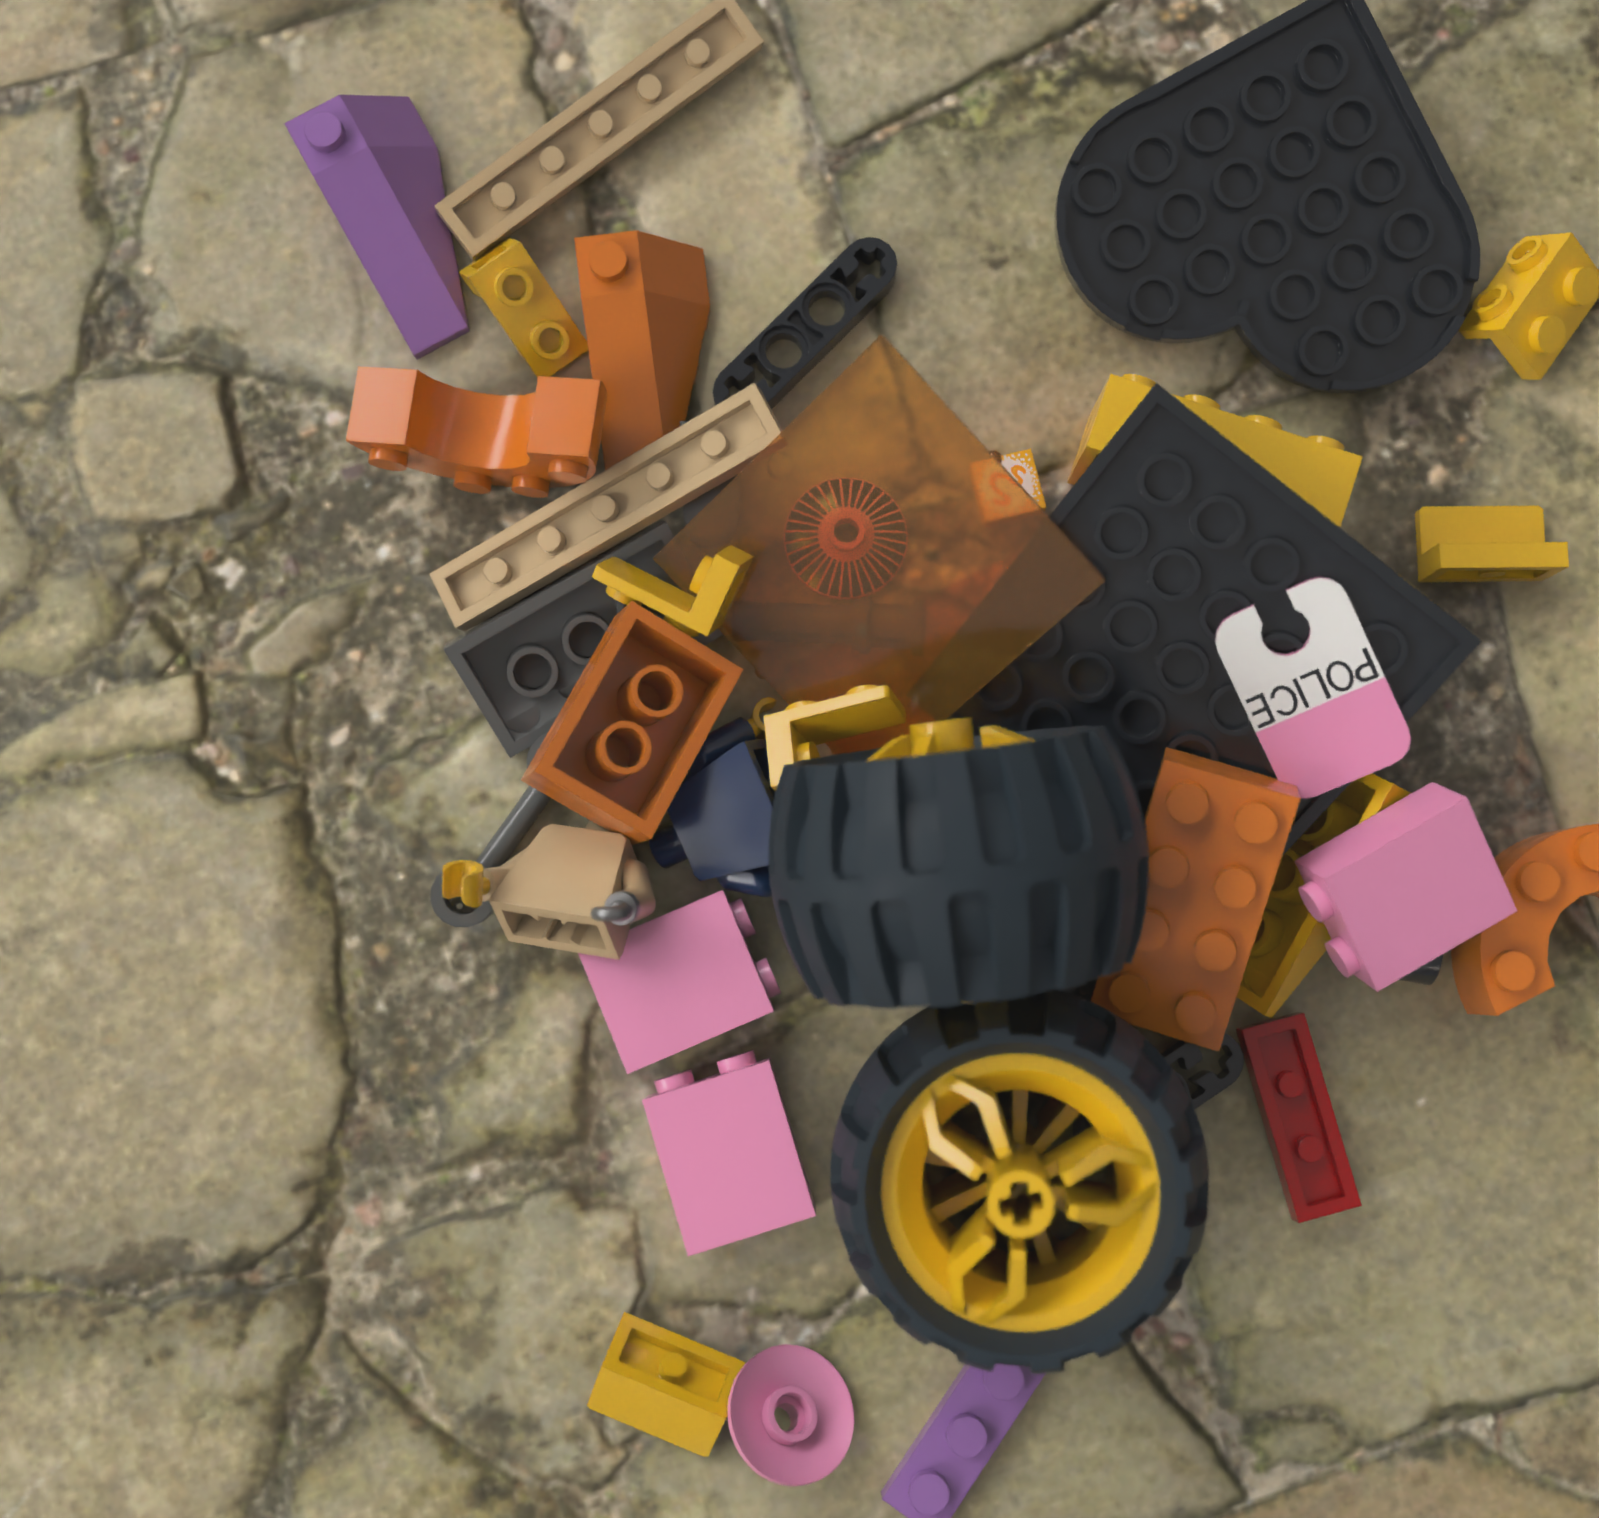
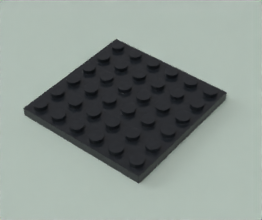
(1184, 541)

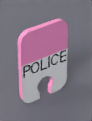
(1319, 709)

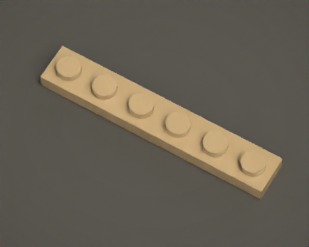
(599, 126)
(606, 509)

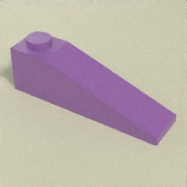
(383, 187)

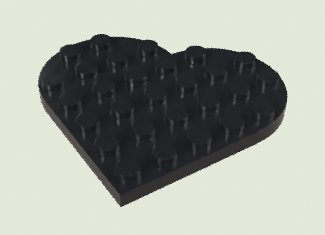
(1277, 201)

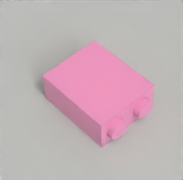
(1404, 886)
(682, 981)
(728, 1153)

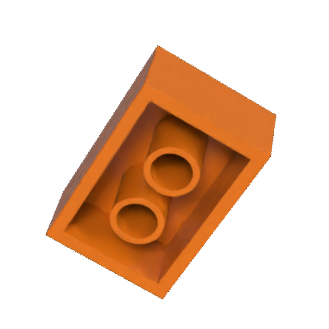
(633, 724)

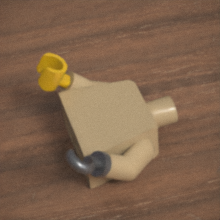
(562, 891)

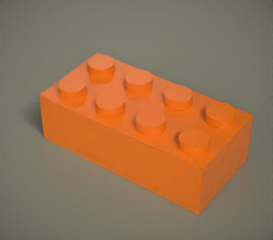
(1211, 871)

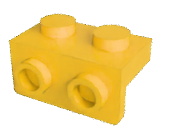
(1535, 302)

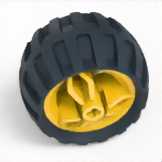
(959, 865)
(1066, 1293)

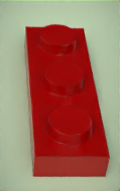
(1298, 1117)

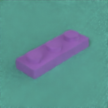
(958, 1440)

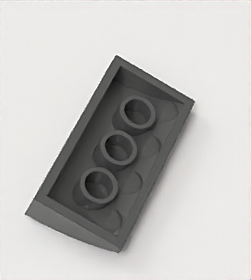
(536, 650)

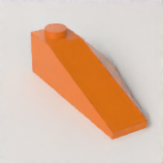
(643, 332)

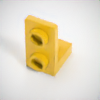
(525, 307)
(713, 582)
(804, 724)

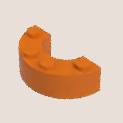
(479, 437)
(1510, 958)

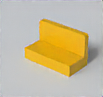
(1485, 544)
(665, 1385)

